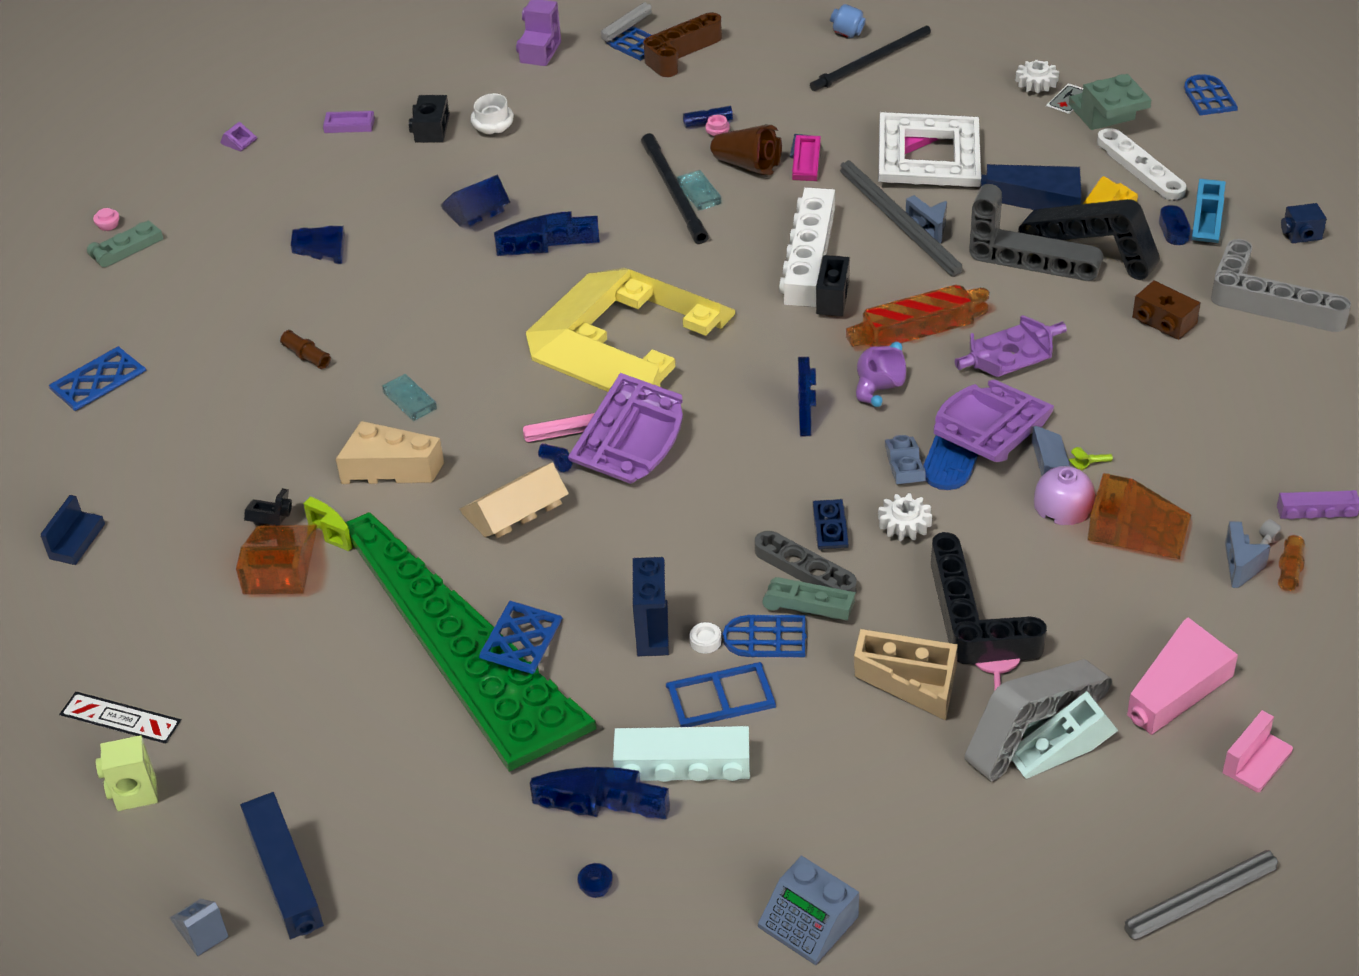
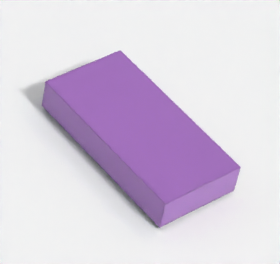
(348, 121)

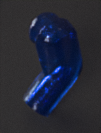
(557, 455)

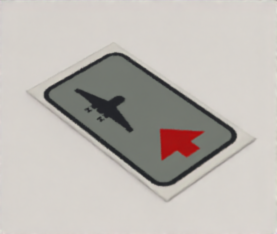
(1061, 100)

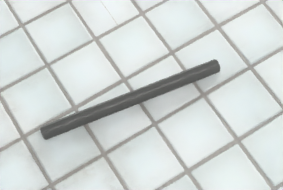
(901, 218)

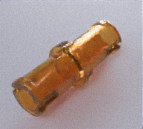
(1291, 563)

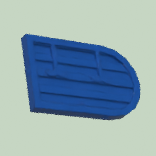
(948, 464)

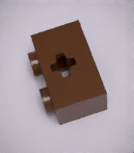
(1166, 309)

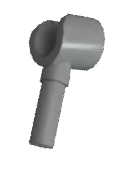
(1270, 531)

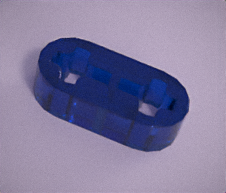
(1174, 225)

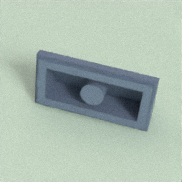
(1048, 449)

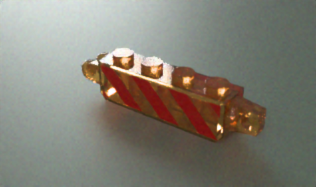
(919, 316)

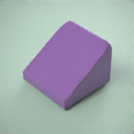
(238, 137)

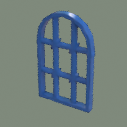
(632, 46)
(1207, 78)
(753, 641)

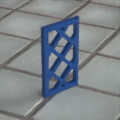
(94, 393)
(509, 657)

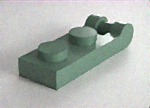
(125, 244)
(809, 598)

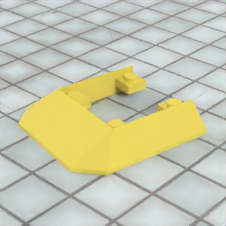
(574, 347)

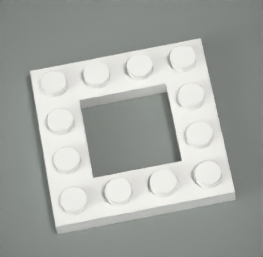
(896, 169)

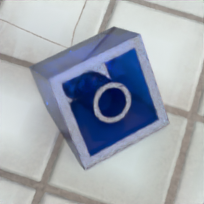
(477, 201)

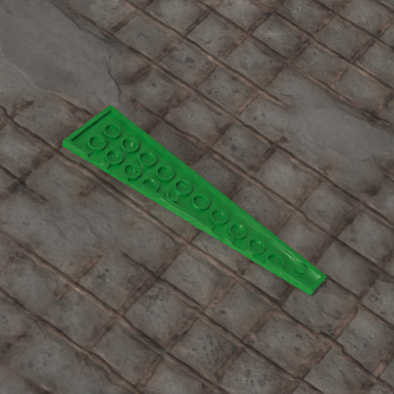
(513, 709)

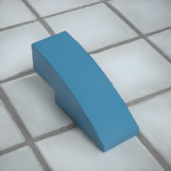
(1208, 210)

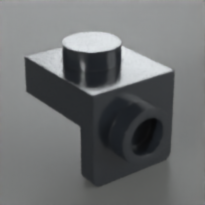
(269, 513)

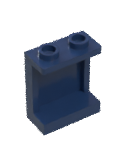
(650, 607)

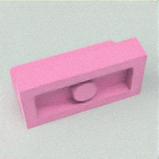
(1256, 754)

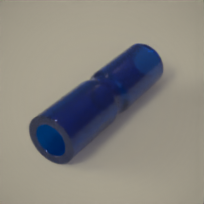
(701, 117)

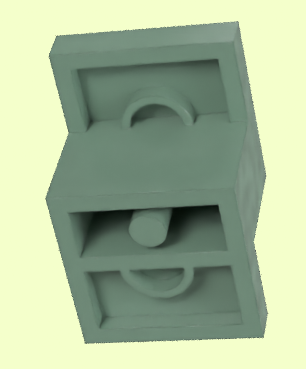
(1109, 101)

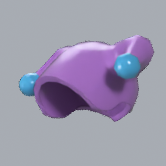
(880, 370)

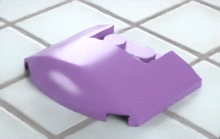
(990, 419)
(630, 430)

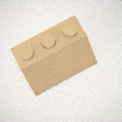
(516, 501)

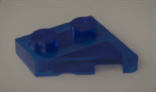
(319, 242)
(806, 396)

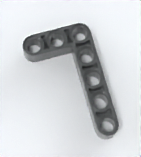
(1023, 250)

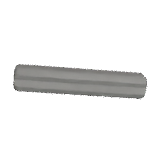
(626, 22)

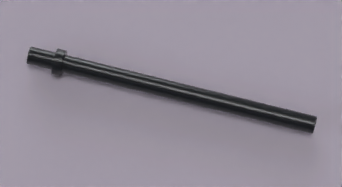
(827, 79)

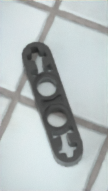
(802, 568)

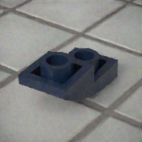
(830, 524)

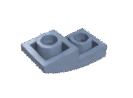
(904, 459)

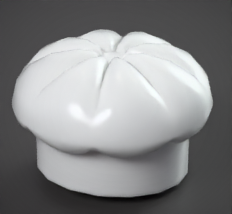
(491, 114)

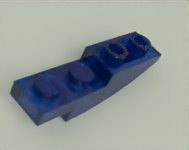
(546, 230)
(589, 788)

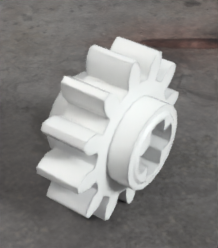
(1037, 76)
(905, 517)

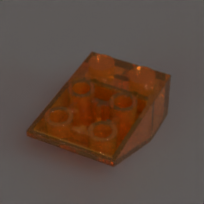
(1137, 518)
(276, 559)

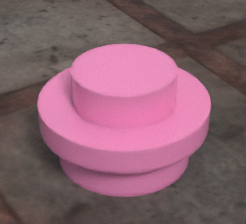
(717, 124)
(106, 219)

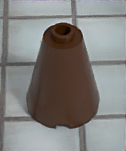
(749, 148)

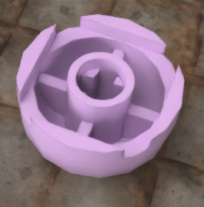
(1064, 495)

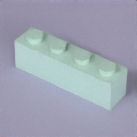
(684, 752)

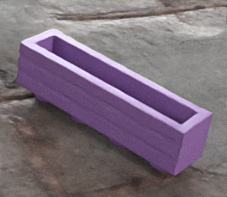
(1318, 504)

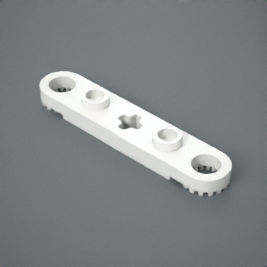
(1141, 164)

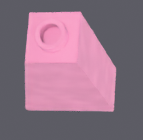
(1180, 676)

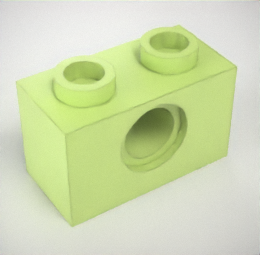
(127, 773)

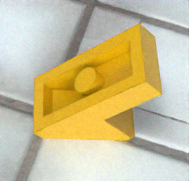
(1109, 191)

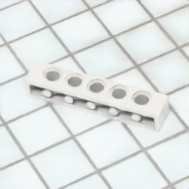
(809, 244)

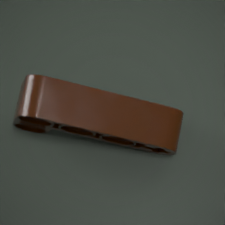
(669, 45)

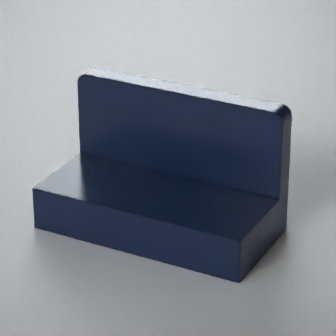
(70, 532)

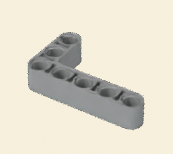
(1272, 298)
(1026, 701)

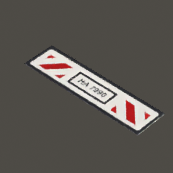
(120, 717)

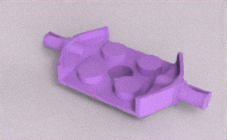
(1029, 341)

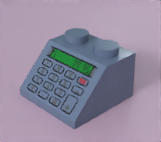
(809, 910)

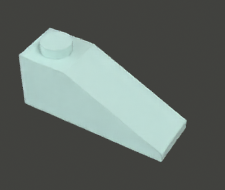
(1064, 737)

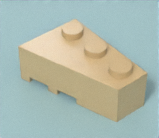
(389, 453)
(908, 668)

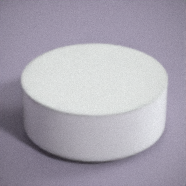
(705, 638)

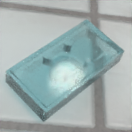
(699, 190)
(409, 397)

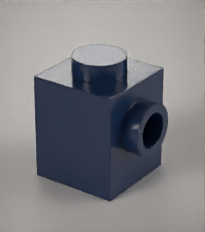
(1303, 223)

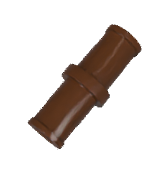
(305, 349)

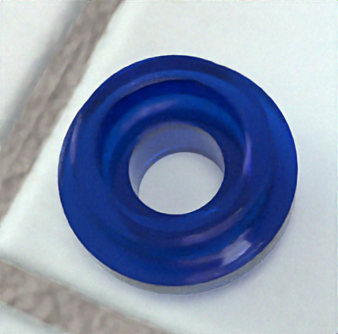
(595, 887)

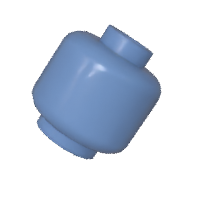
(847, 21)

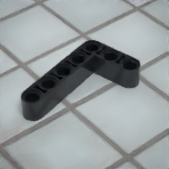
(1118, 218)
(976, 638)

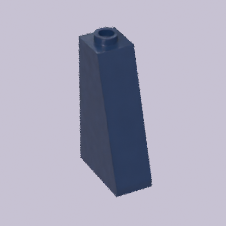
(1035, 185)
(281, 865)

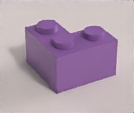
(541, 32)

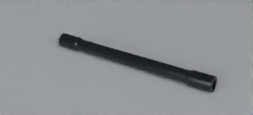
(694, 225)

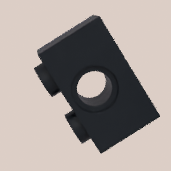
(430, 119)
(833, 285)

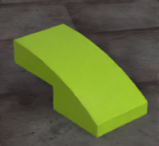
(329, 521)

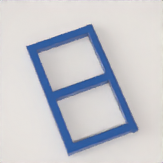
(726, 711)

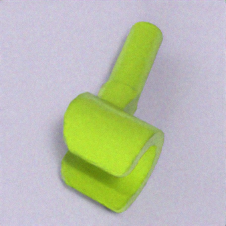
(1083, 460)

